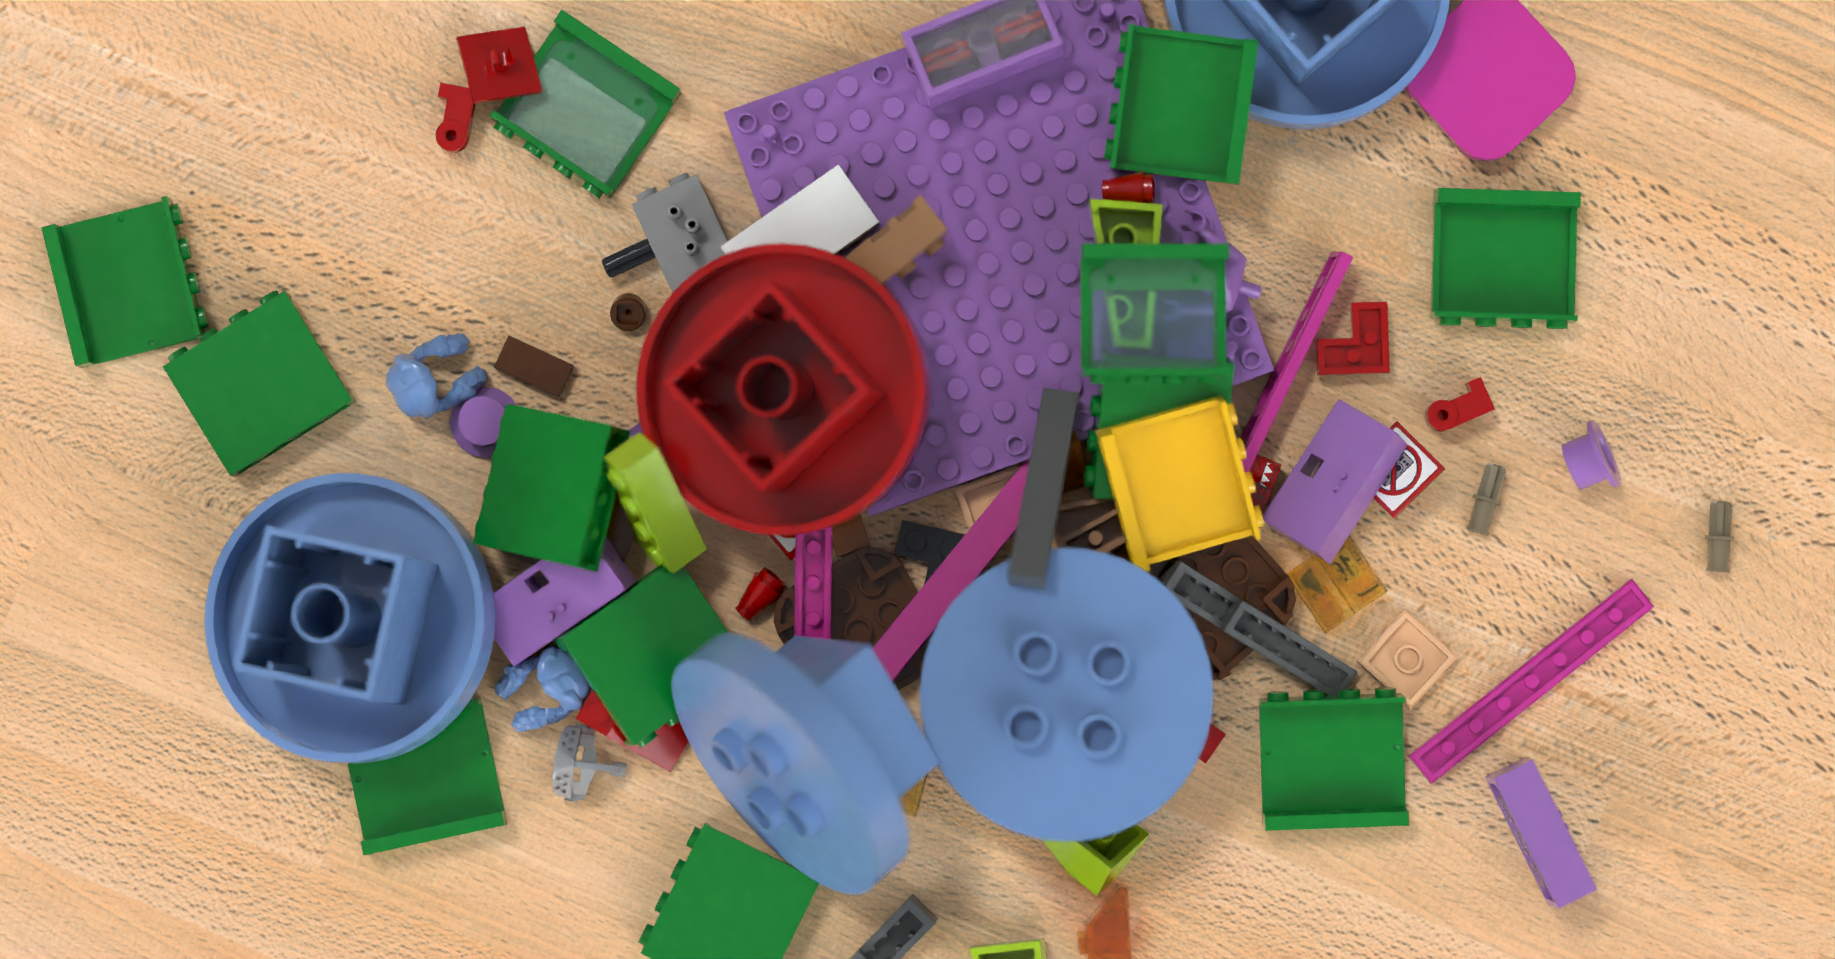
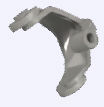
(566, 762)

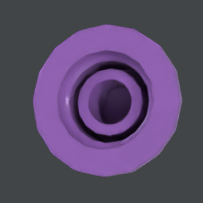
(477, 421)
(1591, 458)

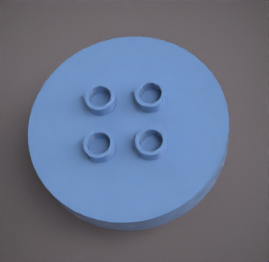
(1321, 57)
(349, 618)
(1068, 699)
(807, 750)

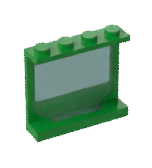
(592, 108)
(1153, 312)

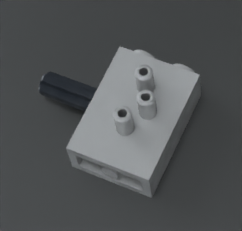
(678, 230)

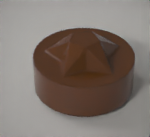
(628, 312)

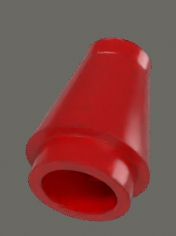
(1130, 188)
(760, 593)

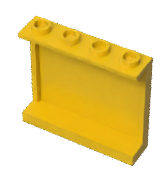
(1179, 481)

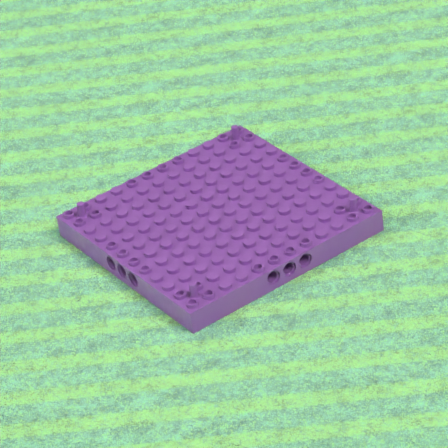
(1013, 188)

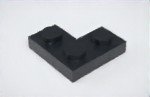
(926, 544)

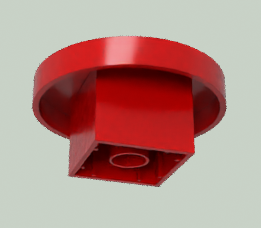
(783, 389)

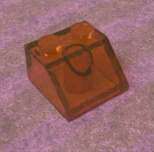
(1107, 928)

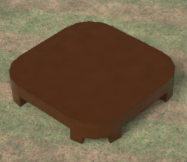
(1251, 575)
(866, 599)

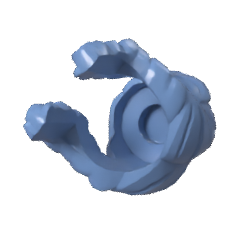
(416, 387)
(559, 680)

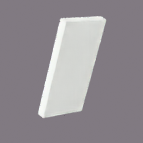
(821, 216)

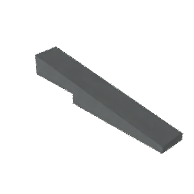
(1043, 489)
(1256, 629)
(899, 932)

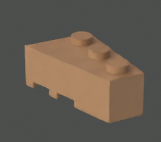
(901, 242)
(1089, 526)

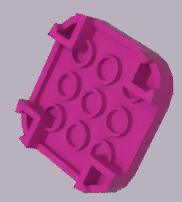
(1492, 77)

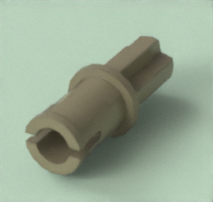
(1486, 499)
(1719, 536)

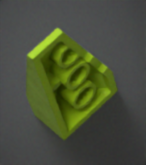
(1100, 859)

